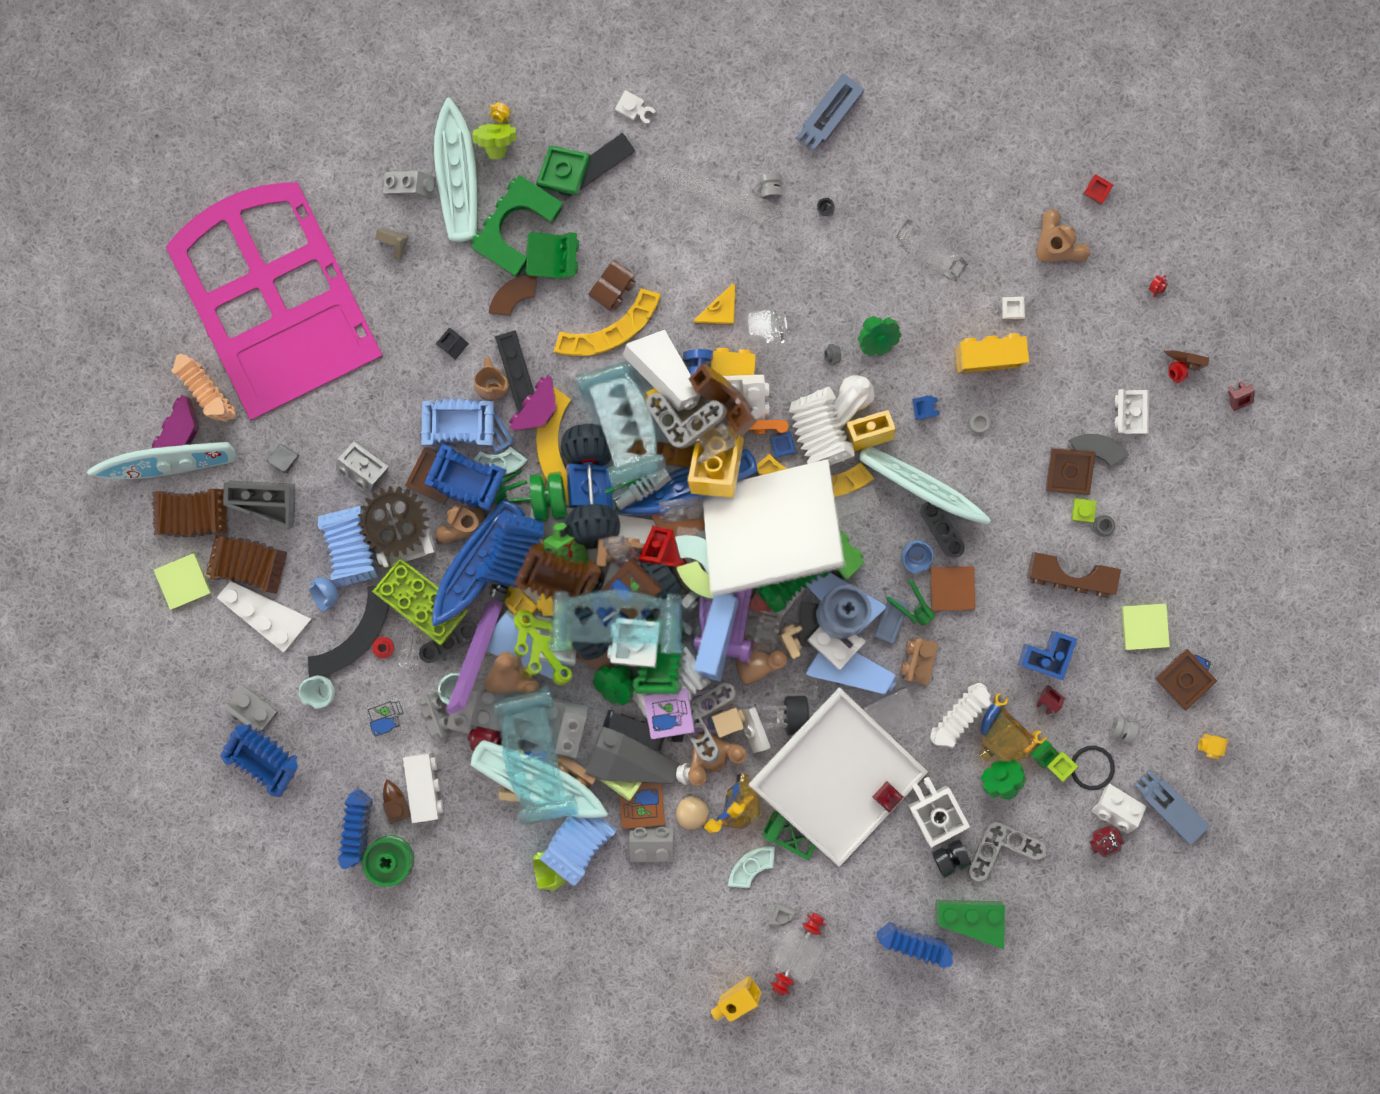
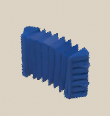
(464, 479)
(511, 546)
(261, 758)
(354, 829)
(915, 944)

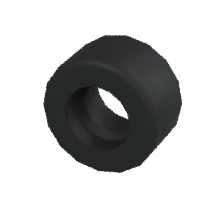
(796, 712)

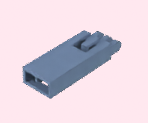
(833, 107)
(1177, 813)

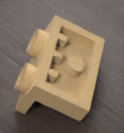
(790, 644)

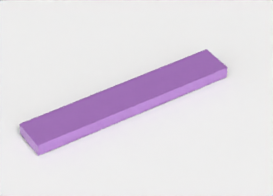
(474, 656)

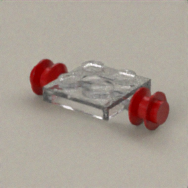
(798, 954)

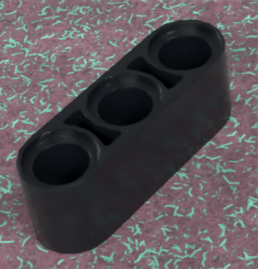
(950, 536)
(441, 651)
(632, 728)

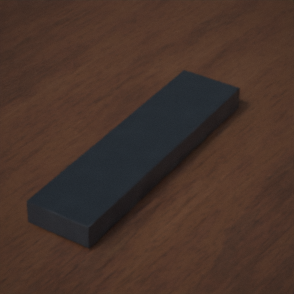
(605, 159)
(515, 367)

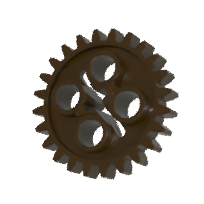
(375, 528)

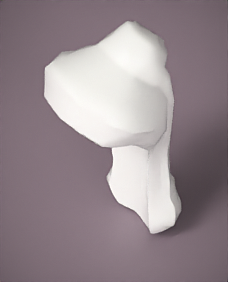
(854, 395)

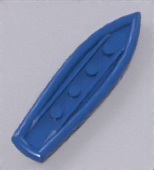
(679, 488)
(460, 583)

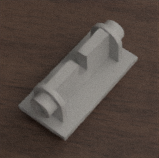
(433, 706)

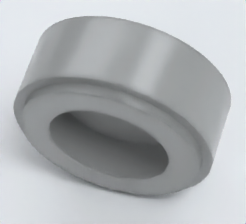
(979, 422)

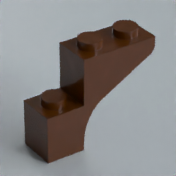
(672, 455)

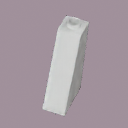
(663, 368)

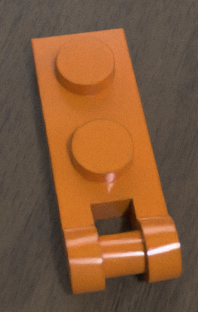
(761, 426)

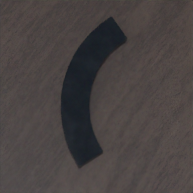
(357, 643)

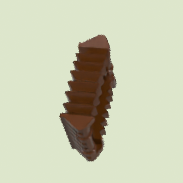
(190, 513)
(246, 562)
(553, 574)

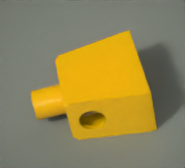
(737, 1000)

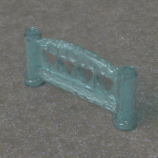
(627, 465)
(568, 629)
(533, 709)

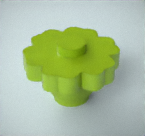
(495, 138)

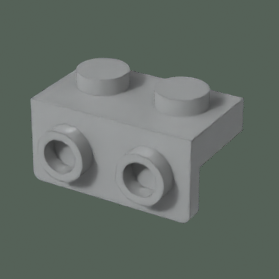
(651, 844)

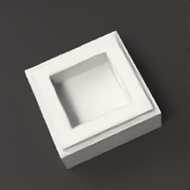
(1013, 308)

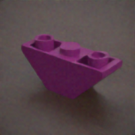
(537, 408)
(180, 426)

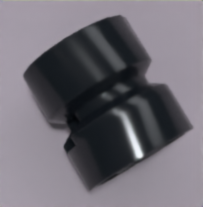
(947, 865)

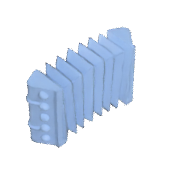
(457, 421)
(350, 554)
(575, 846)

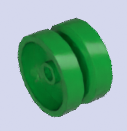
(545, 497)
(385, 873)

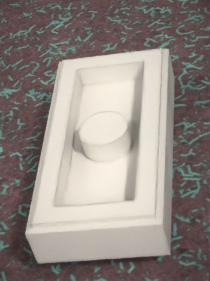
(754, 731)

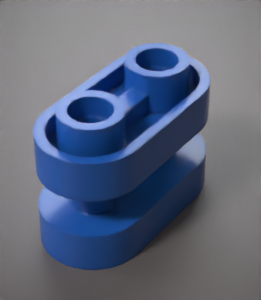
(696, 358)

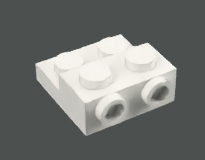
(754, 391)
(633, 653)

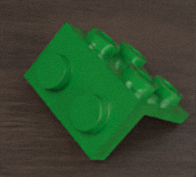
(552, 255)

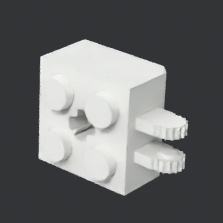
(940, 801)

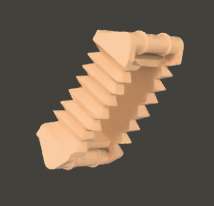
(203, 389)

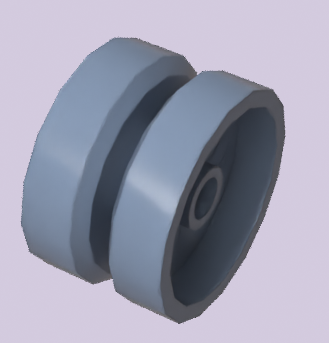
(843, 611)

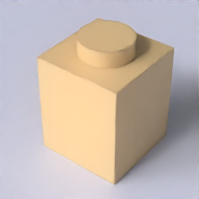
(728, 721)

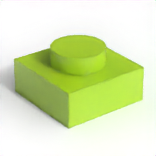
(1083, 510)
(1062, 766)

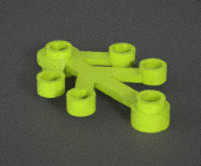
(539, 643)

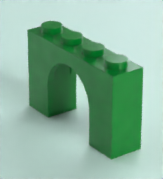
(521, 196)

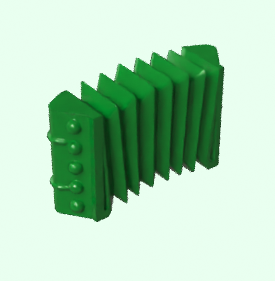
(779, 592)
(663, 677)

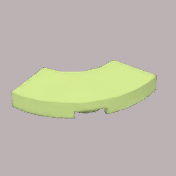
(696, 578)

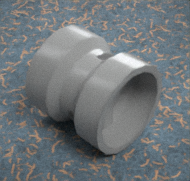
(771, 185)
(1124, 729)

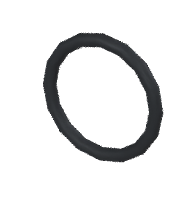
(1112, 767)

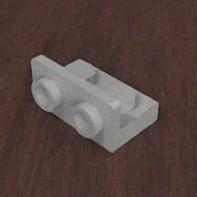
(361, 467)
(250, 709)

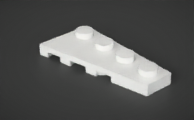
(269, 618)

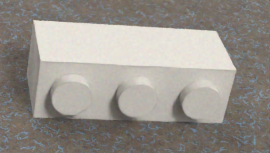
(422, 787)

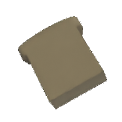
(393, 238)

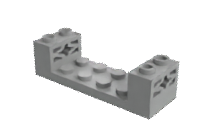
(564, 719)

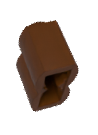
(612, 285)

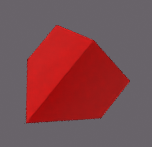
(663, 545)

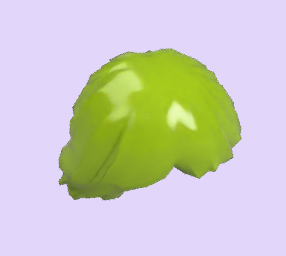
(545, 876)

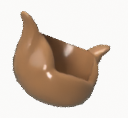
(492, 390)

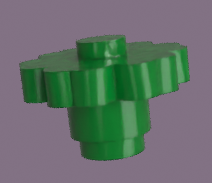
(879, 335)
(614, 684)
(1003, 779)

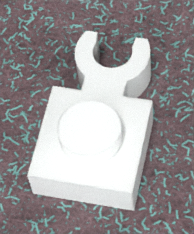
(631, 106)

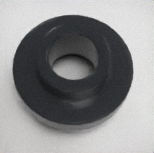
(499, 592)

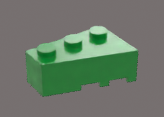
(974, 919)

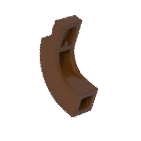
(717, 388)

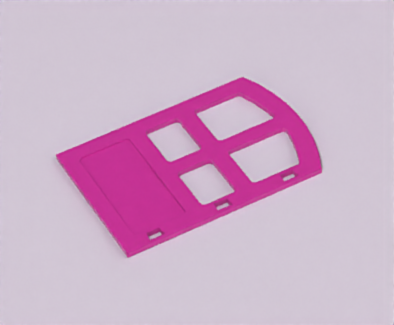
(297, 345)

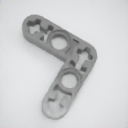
(686, 427)
(701, 714)
(1003, 839)

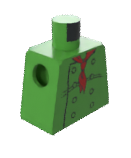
(565, 545)

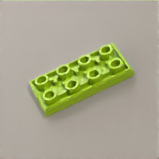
(414, 599)

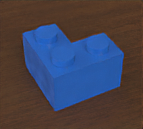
(1053, 660)

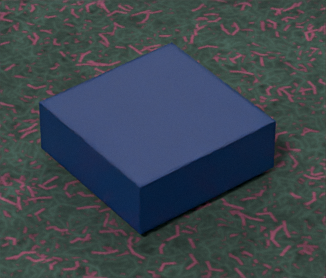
(782, 444)

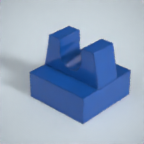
(924, 407)

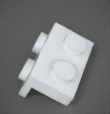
(1132, 411)
(1119, 809)

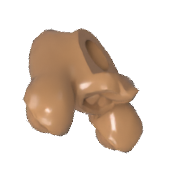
(1057, 243)
(463, 523)
(760, 665)
(506, 676)
(734, 752)

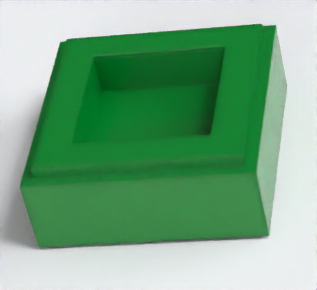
(1044, 754)

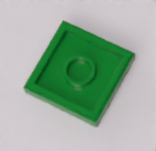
(563, 170)

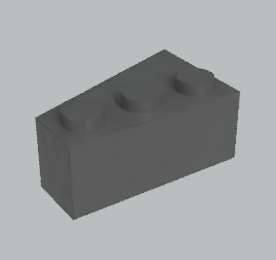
(263, 499)

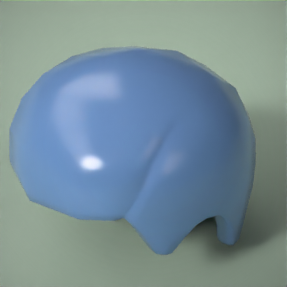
(920, 550)
(328, 588)

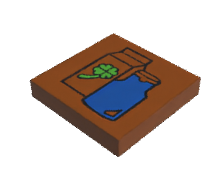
(644, 808)

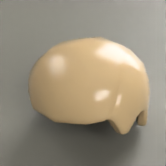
(691, 813)

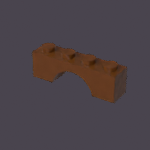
(1046, 568)

